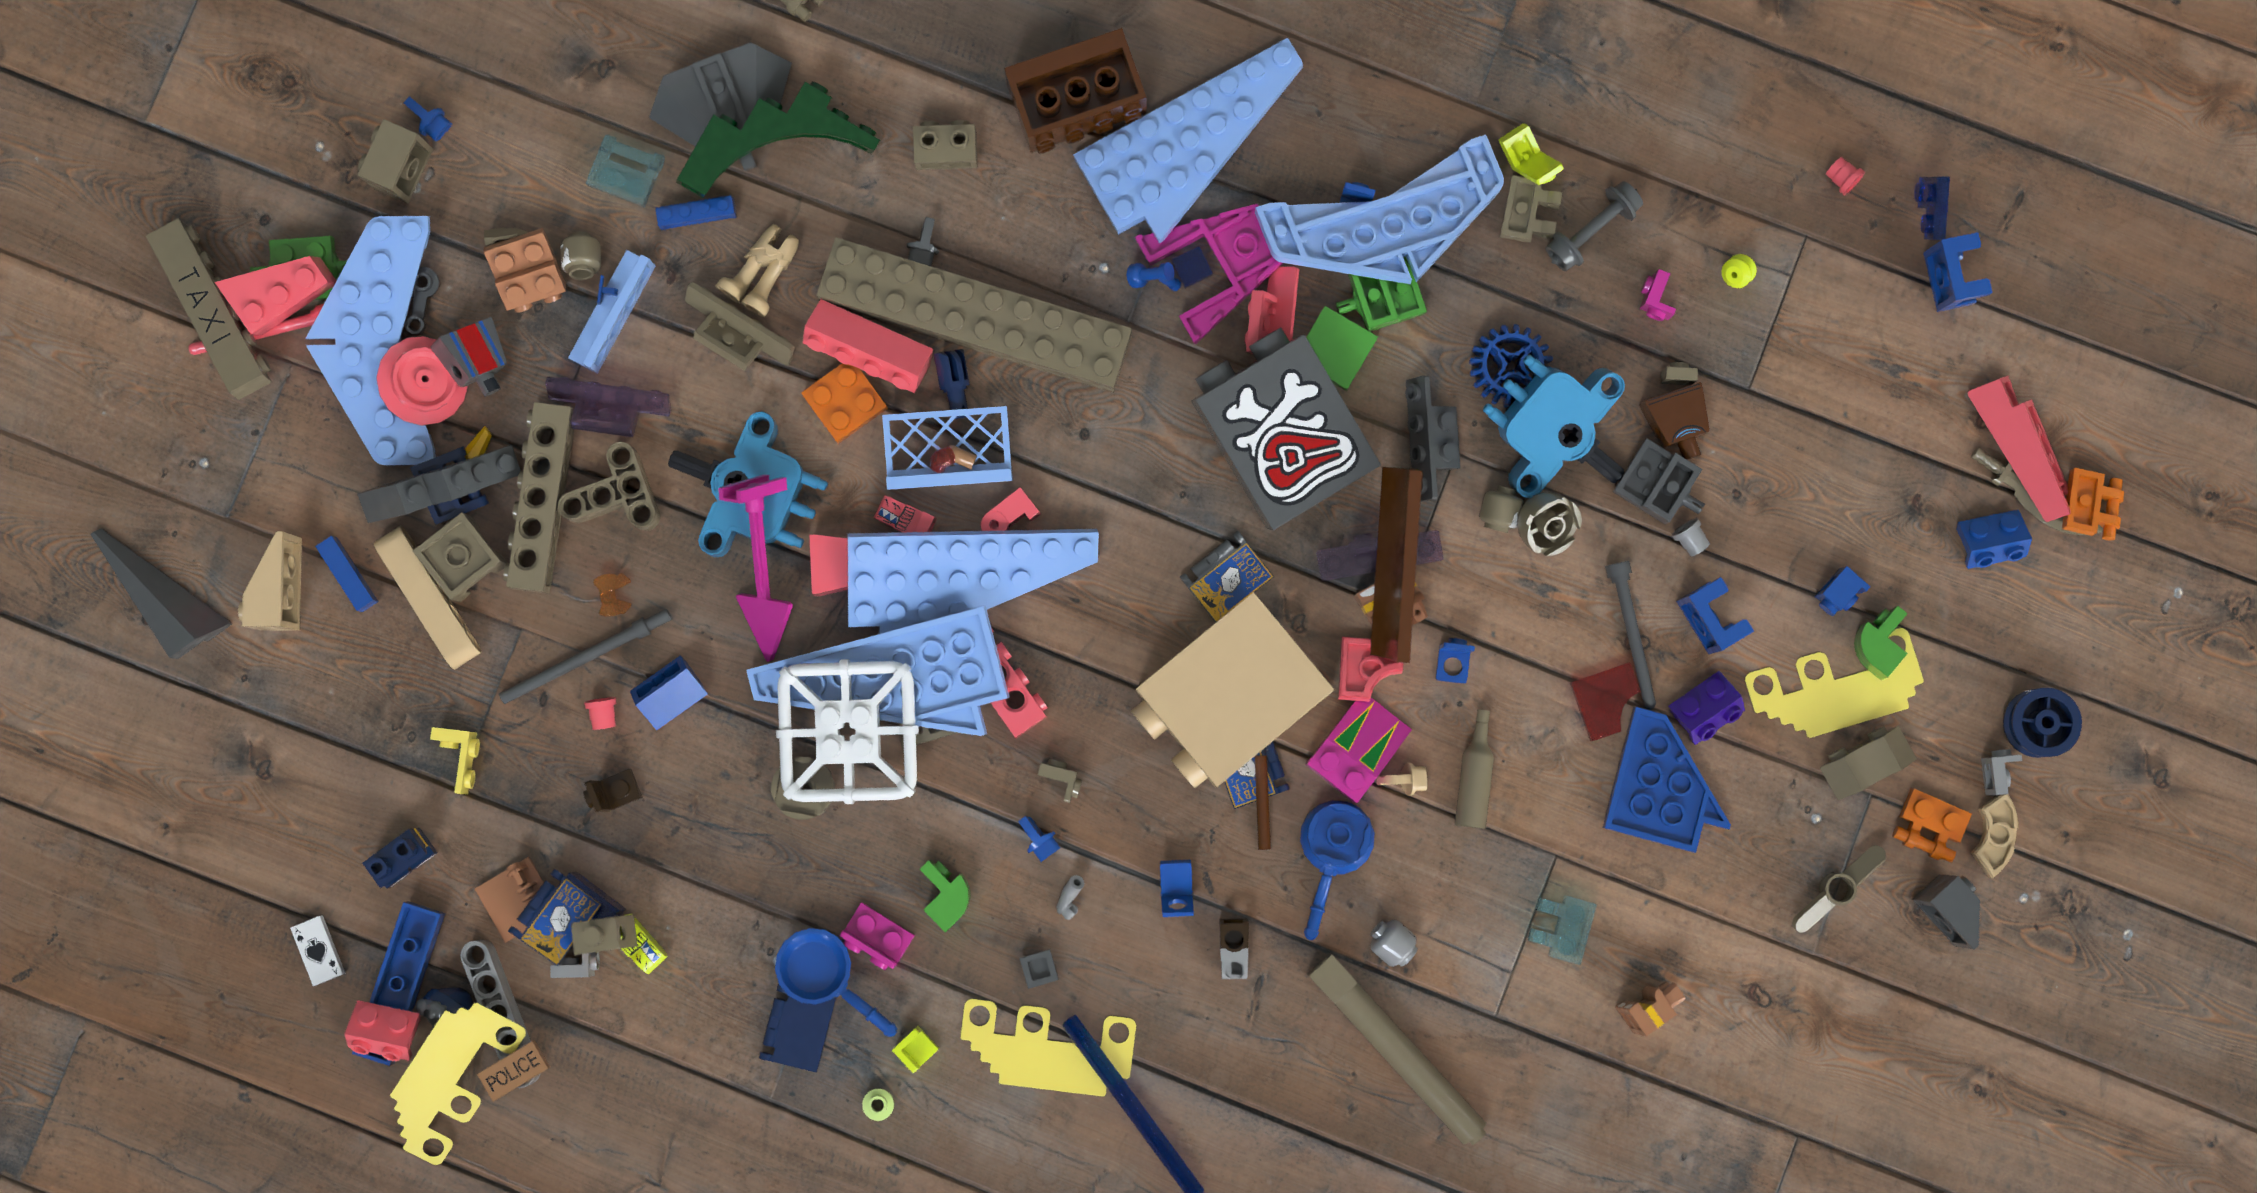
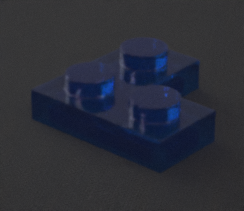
(1933, 195)

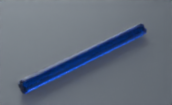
(1131, 1105)

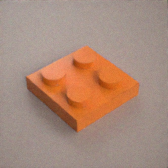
(844, 401)

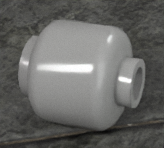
(1393, 943)

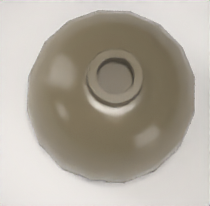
(1548, 523)

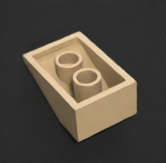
(274, 590)

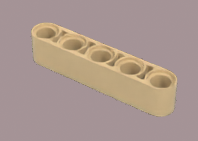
(427, 598)

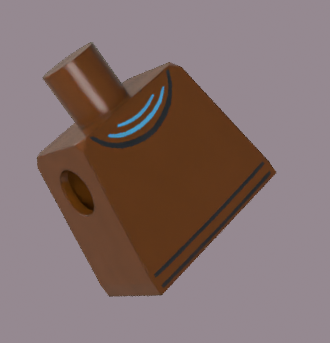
(1678, 418)

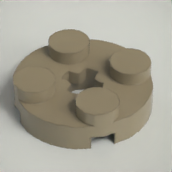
(802, 810)

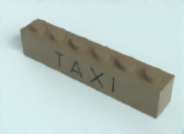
(208, 309)

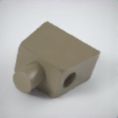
(603, 934)

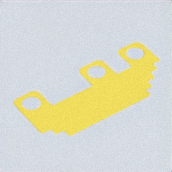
(1838, 703)
(1042, 1063)
(437, 1067)

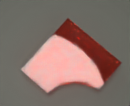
(1603, 698)

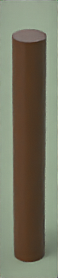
(1262, 802)

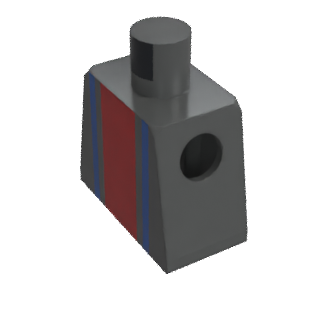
(472, 355)

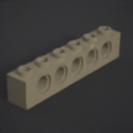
(558, 452)

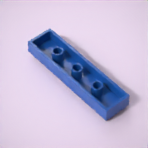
(406, 961)

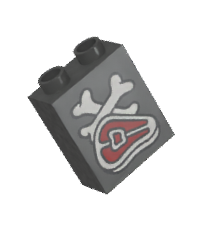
(1283, 428)

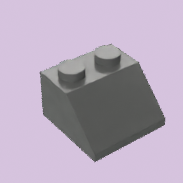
(1953, 909)

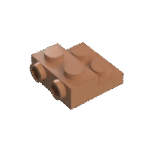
(525, 270)

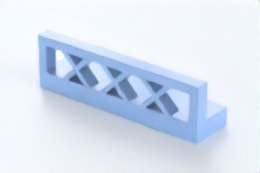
(613, 312)

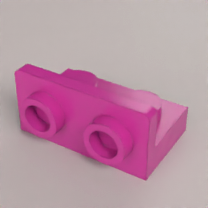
(876, 936)

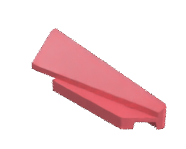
(2024, 444)

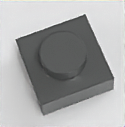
(1039, 968)

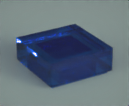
(1192, 267)

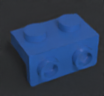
(1994, 539)

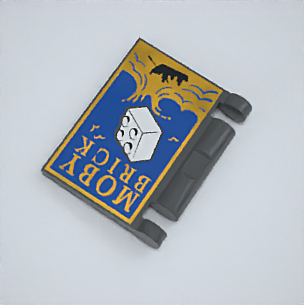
(1227, 577)

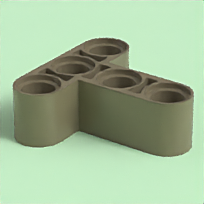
(619, 496)

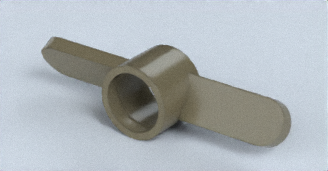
(1853, 876)

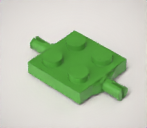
(296, 248)

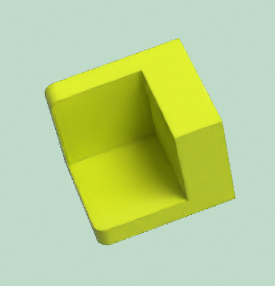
(915, 1049)

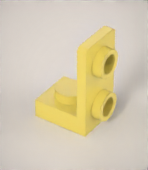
(469, 749)

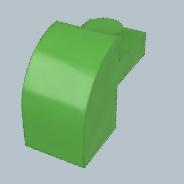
(1874, 647)
(954, 895)

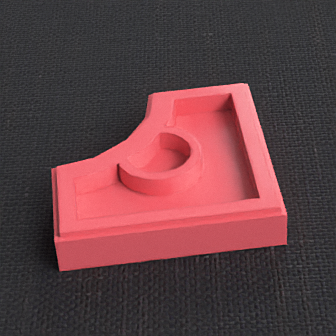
(1360, 670)

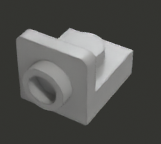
(1995, 775)
(571, 968)

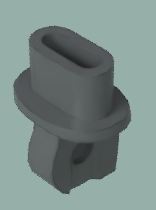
(921, 250)

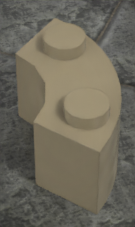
(1867, 762)

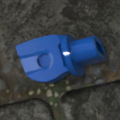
(432, 122)
(1042, 844)

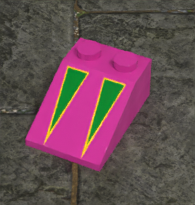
(1358, 748)

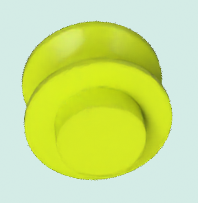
(1739, 271)

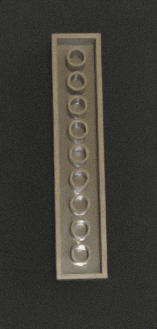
(974, 315)

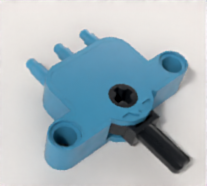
(1541, 414)
(752, 459)

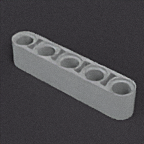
(501, 995)

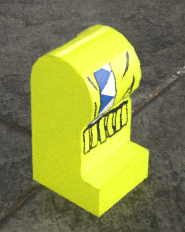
(648, 952)

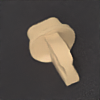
(1411, 779)

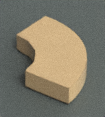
(1998, 835)

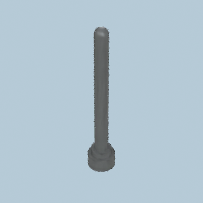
(1619, 575)

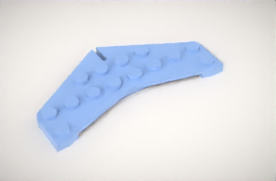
(1376, 235)
(366, 319)

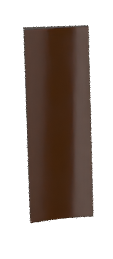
(1396, 563)

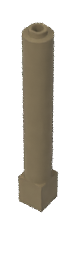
(1398, 1050)

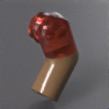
(949, 455)

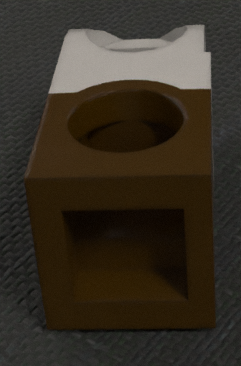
(1234, 948)

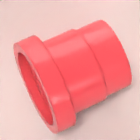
(1844, 175)
(601, 712)

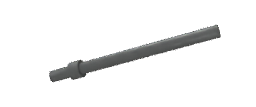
(639, 628)

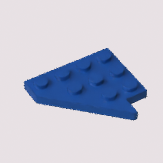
(1659, 787)

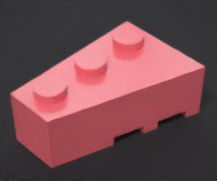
(276, 292)

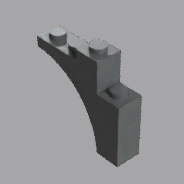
(439, 485)

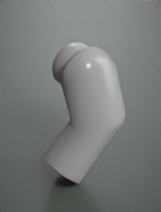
(1067, 896)

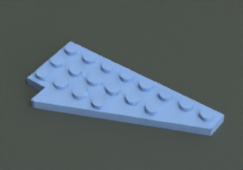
(1173, 153)
(931, 575)
(950, 663)

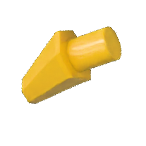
(478, 444)

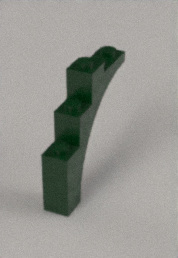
(807, 117)

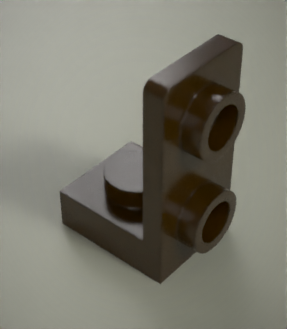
(612, 792)

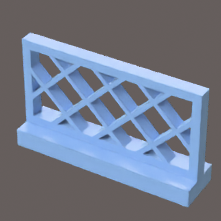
(953, 474)

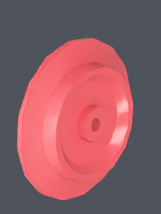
(405, 392)

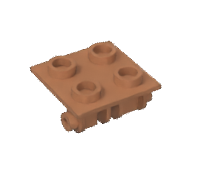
(509, 894)

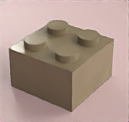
(394, 161)

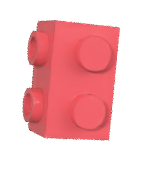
(381, 1031)

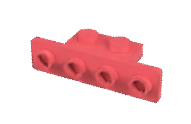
(1273, 308)

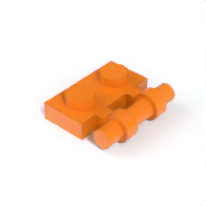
(2084, 501)
(1936, 816)

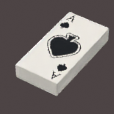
(317, 950)

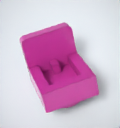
(1653, 290)

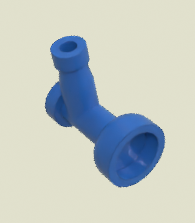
(1139, 275)

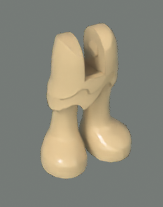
(760, 255)

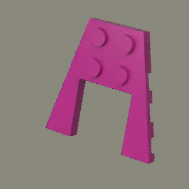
(1240, 251)

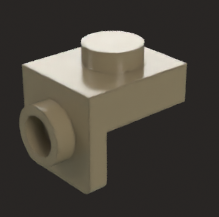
(1057, 771)

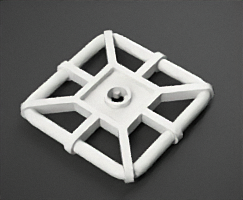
(832, 746)

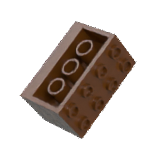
(1073, 72)

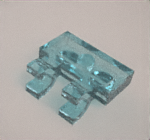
(1571, 930)

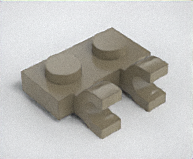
(1521, 210)

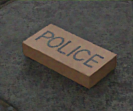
(513, 1070)

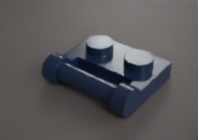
(450, 509)

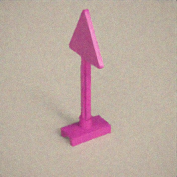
(764, 615)

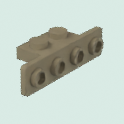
(734, 333)

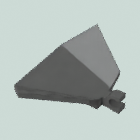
(717, 86)

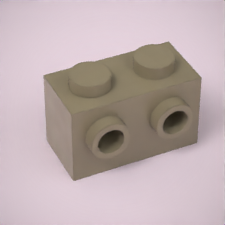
(945, 145)

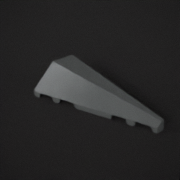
(170, 611)

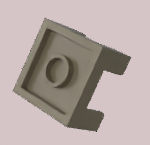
(459, 557)

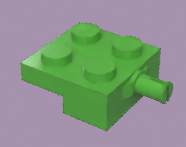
(1383, 301)

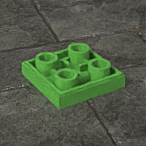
(1340, 346)

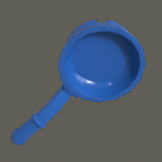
(1336, 841)
(816, 968)

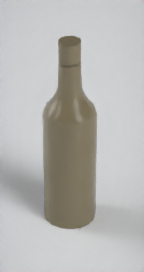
(1475, 777)

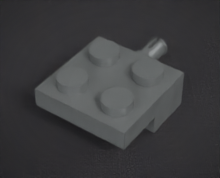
(1659, 482)

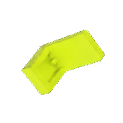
(1526, 156)

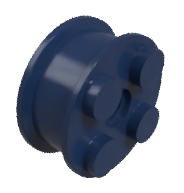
(2024, 722)

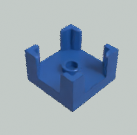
(1946, 273)
(1705, 621)

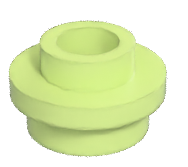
(887, 1100)

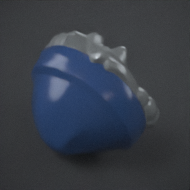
(441, 1000)

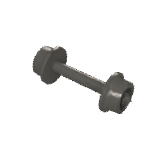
(1623, 200)

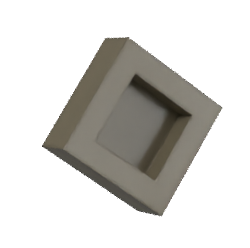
(1679, 374)

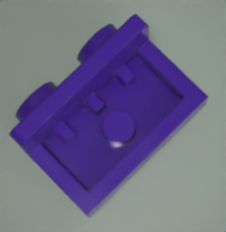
(1708, 707)

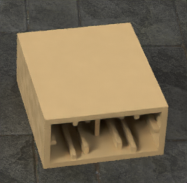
(1230, 693)

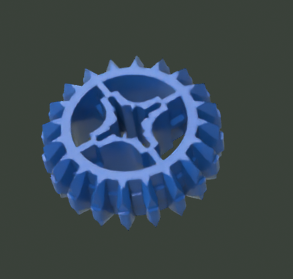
(1490, 346)

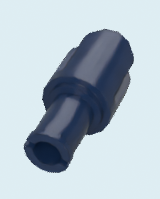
(953, 377)

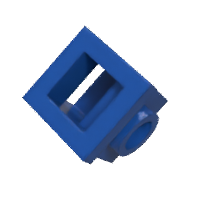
(1841, 591)

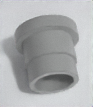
(1691, 537)

